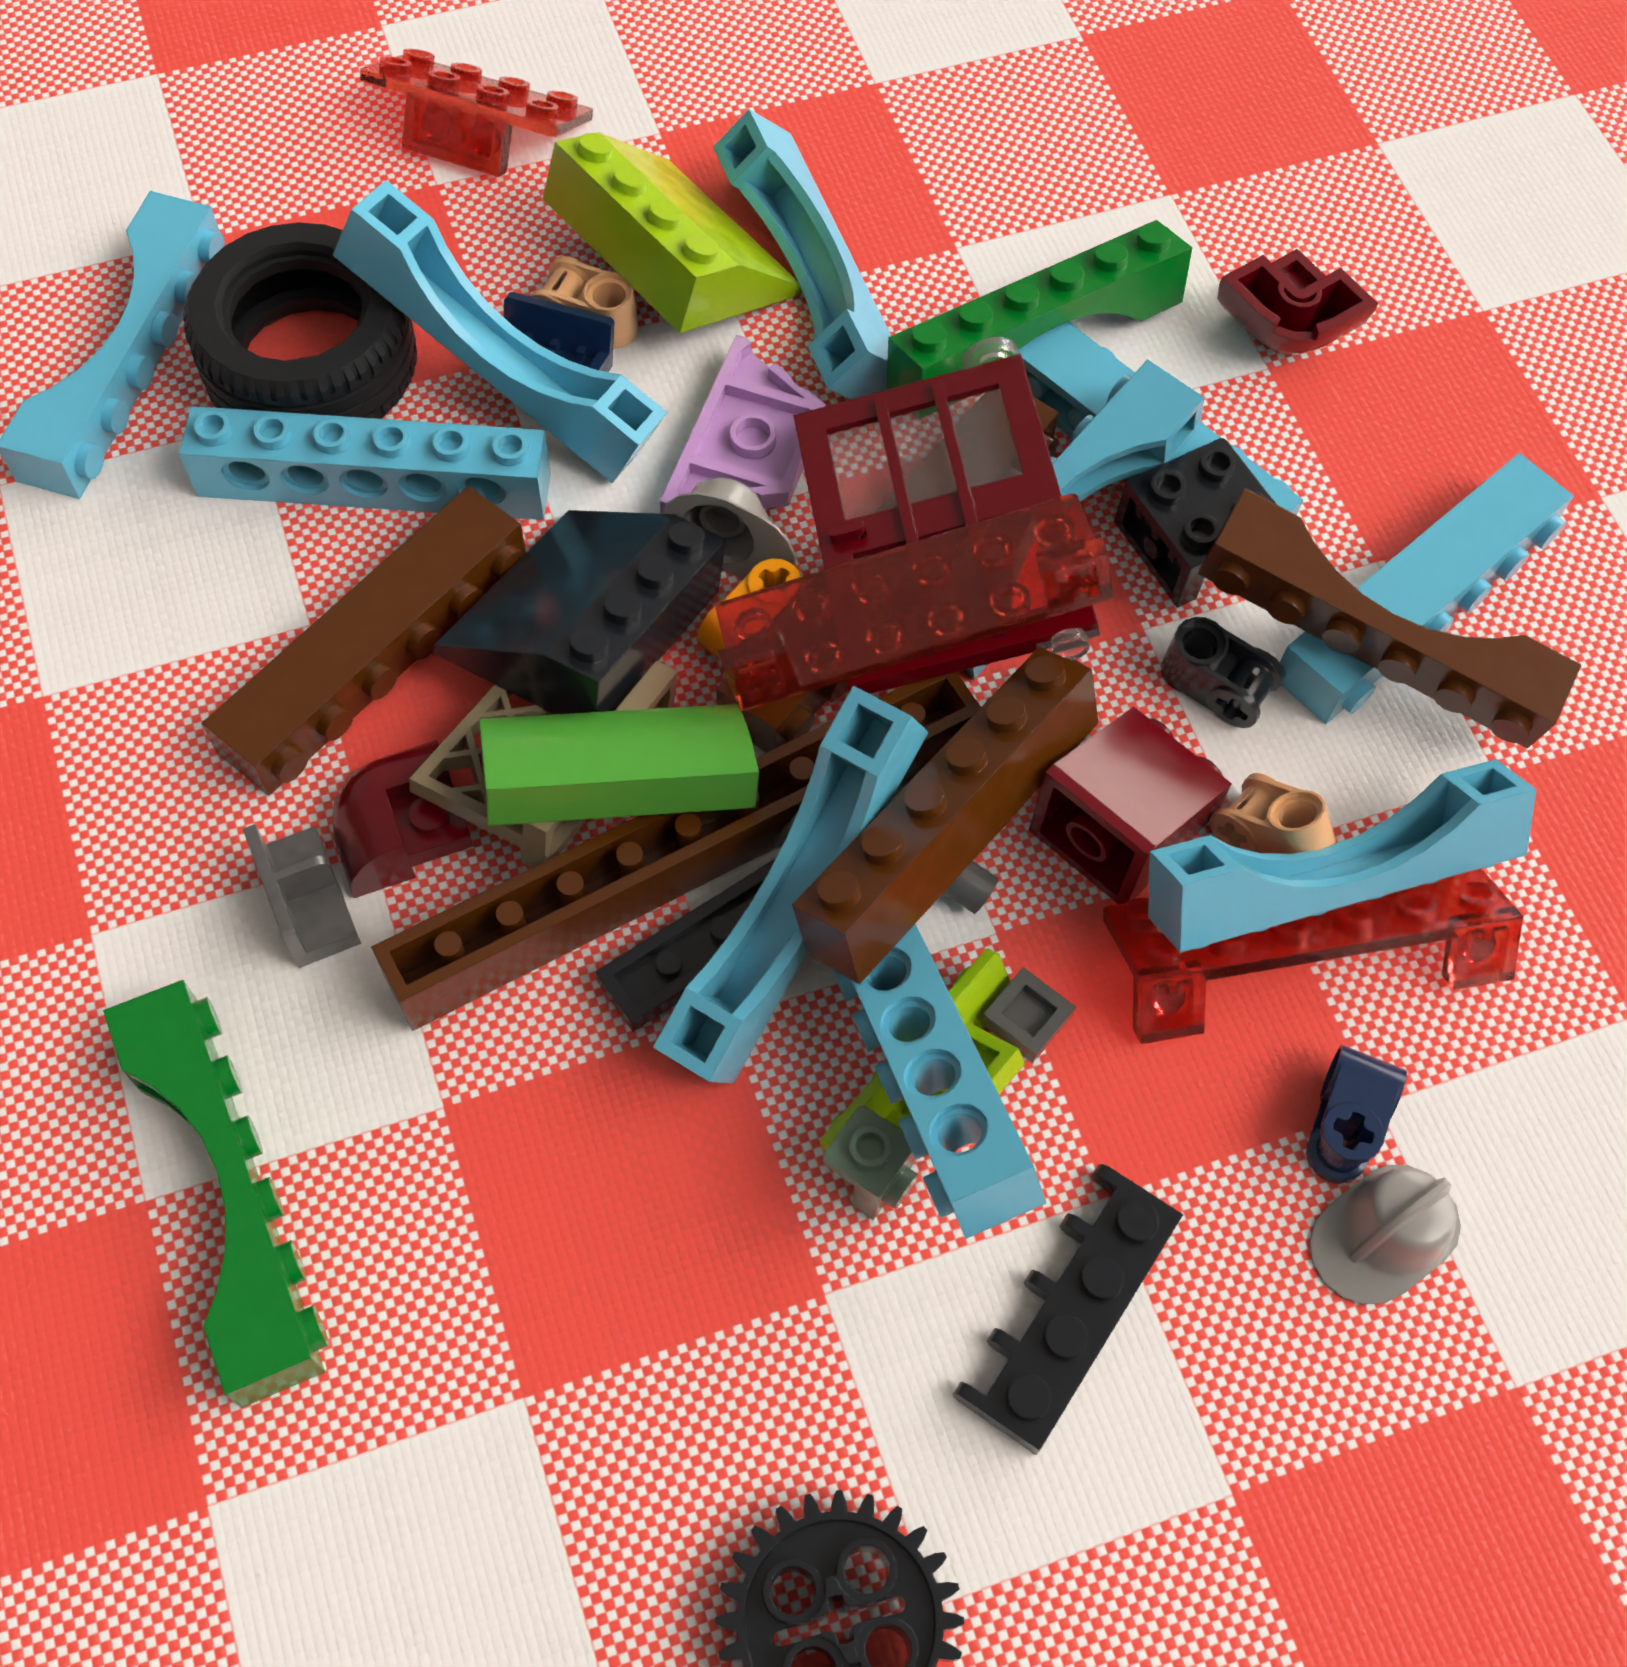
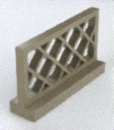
(538, 840)

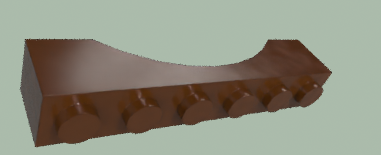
(1498, 682)

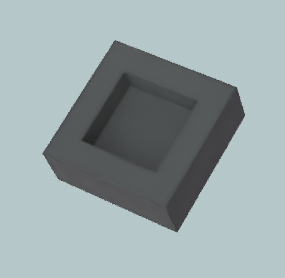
(1028, 1014)

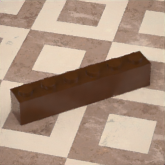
(365, 642)
(946, 815)

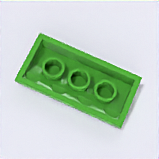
(617, 764)

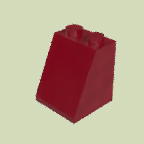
(1122, 798)

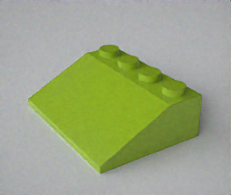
(662, 232)

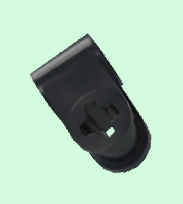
(1221, 672)

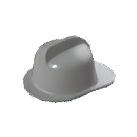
(737, 515)
(1385, 1234)

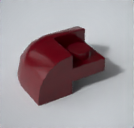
(1294, 303)
(387, 828)

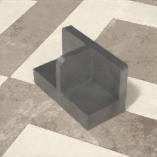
(303, 894)

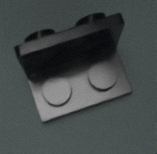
(1179, 510)

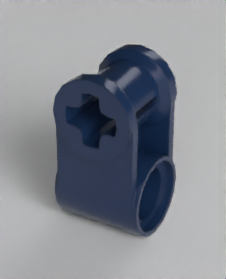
(1356, 1107)

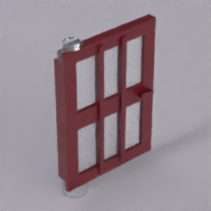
(928, 464)

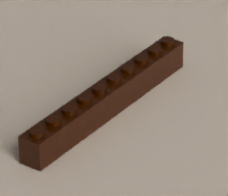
(623, 873)

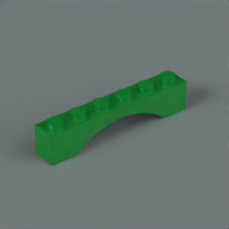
(1123, 276)
(257, 1319)

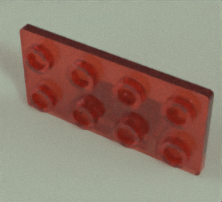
(467, 116)

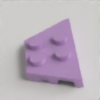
(746, 431)

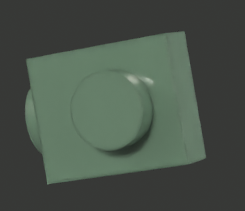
(874, 1160)

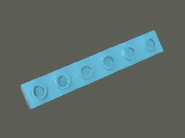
(363, 461)
(910, 1001)

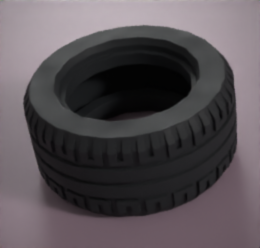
(283, 274)

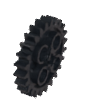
(819, 1551)

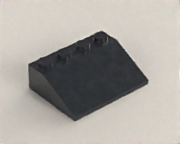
(589, 608)

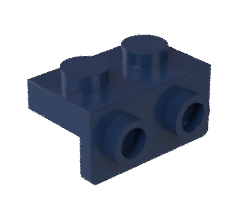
(564, 330)

